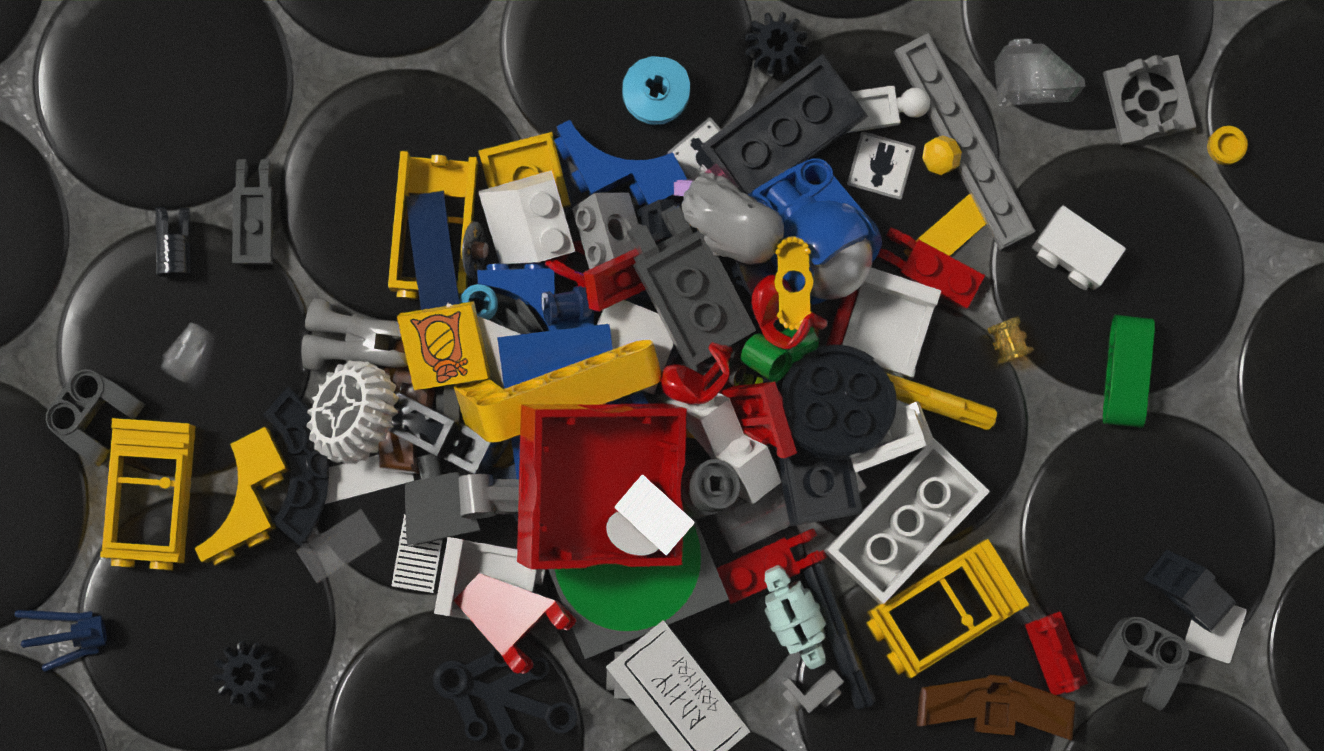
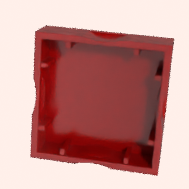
(580, 466)

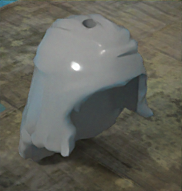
(731, 220)

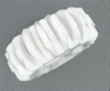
(352, 412)

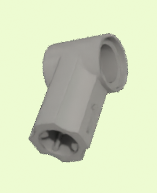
(485, 496)

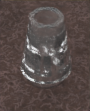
(185, 353)

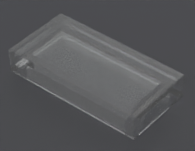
(339, 546)

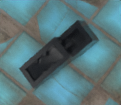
(443, 436)

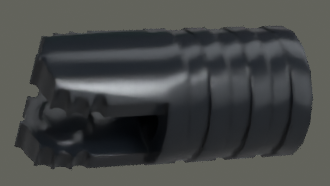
(173, 250)

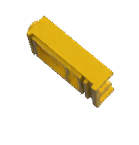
(426, 176)
(158, 441)
(991, 582)

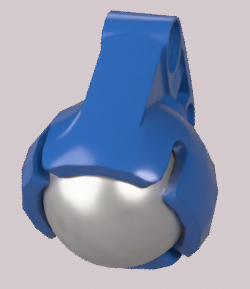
(832, 224)

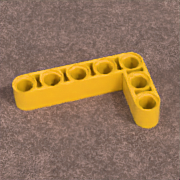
(597, 380)

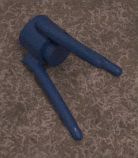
(87, 633)

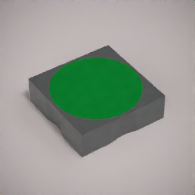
(626, 602)

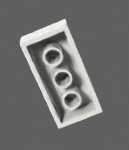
(906, 521)

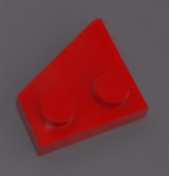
(762, 415)

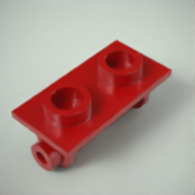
(1056, 654)

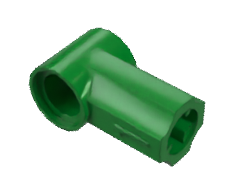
(775, 361)

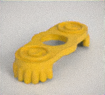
(793, 306)

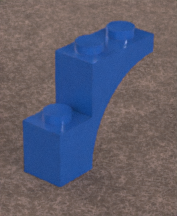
(602, 172)
(528, 286)

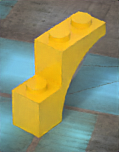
(248, 522)

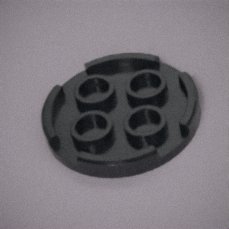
(838, 402)

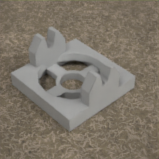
(1169, 68)

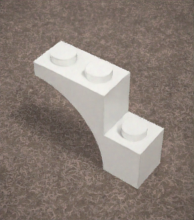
(722, 437)

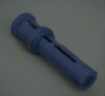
(575, 304)

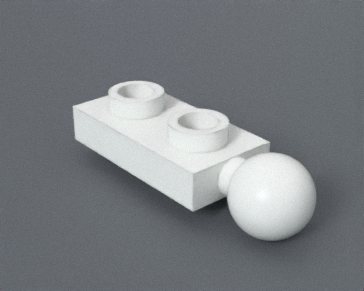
(884, 107)

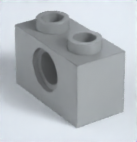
(603, 226)

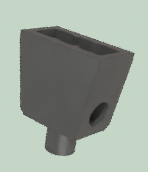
(434, 505)

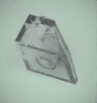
(1034, 75)

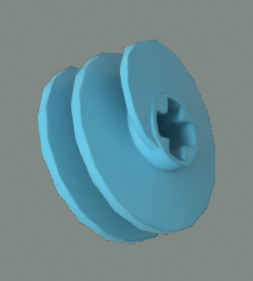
(647, 73)

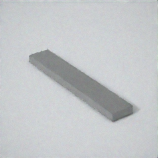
(978, 163)

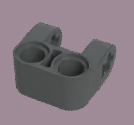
(86, 409)
(1153, 636)

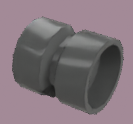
(708, 488)

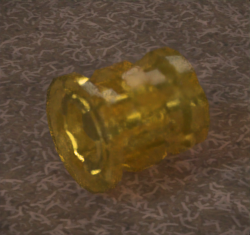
(1009, 340)

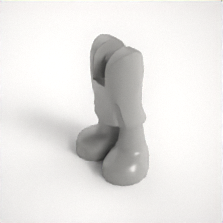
(364, 341)

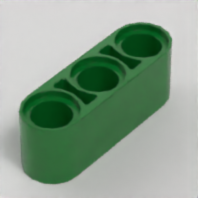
(1128, 371)

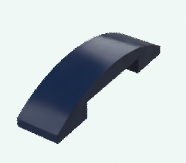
(432, 250)

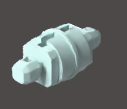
(804, 612)

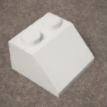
(527, 220)

